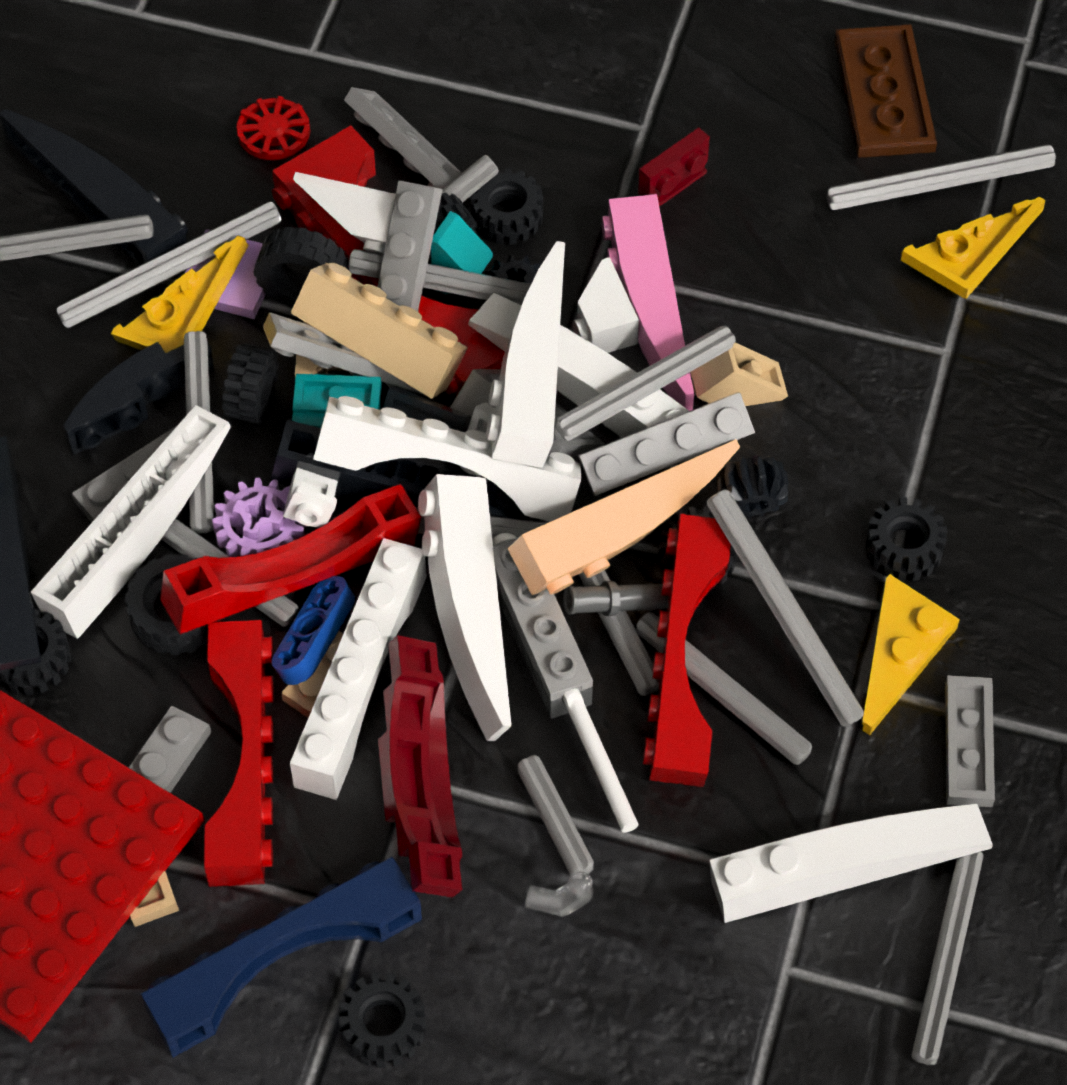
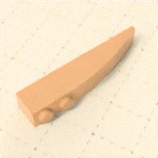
(607, 527)

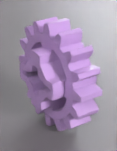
(256, 518)

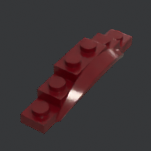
(417, 768)

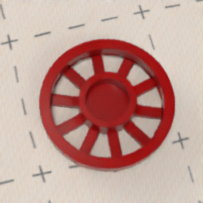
(273, 128)

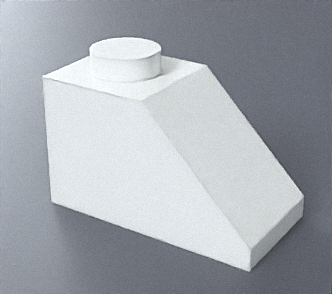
(606, 312)

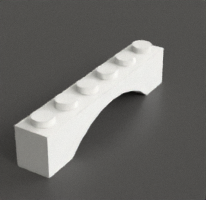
(362, 435)
(340, 707)

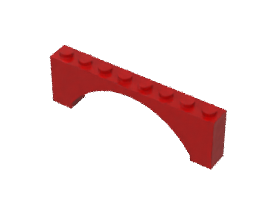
(352, 161)

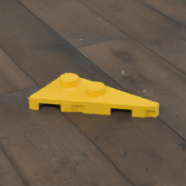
(968, 254)
(184, 303)
(906, 641)

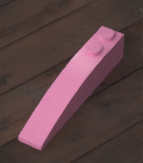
(646, 275)

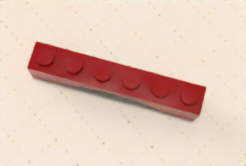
(221, 587)
(681, 733)
(236, 833)

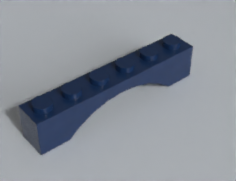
(367, 908)

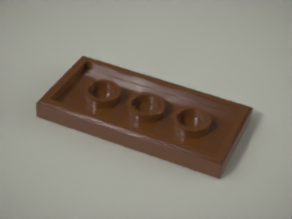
(885, 91)

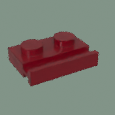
(675, 167)

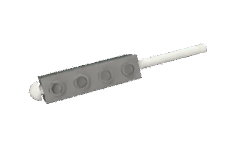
(556, 666)

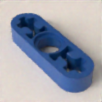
(302, 652)

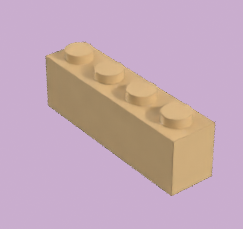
(379, 329)

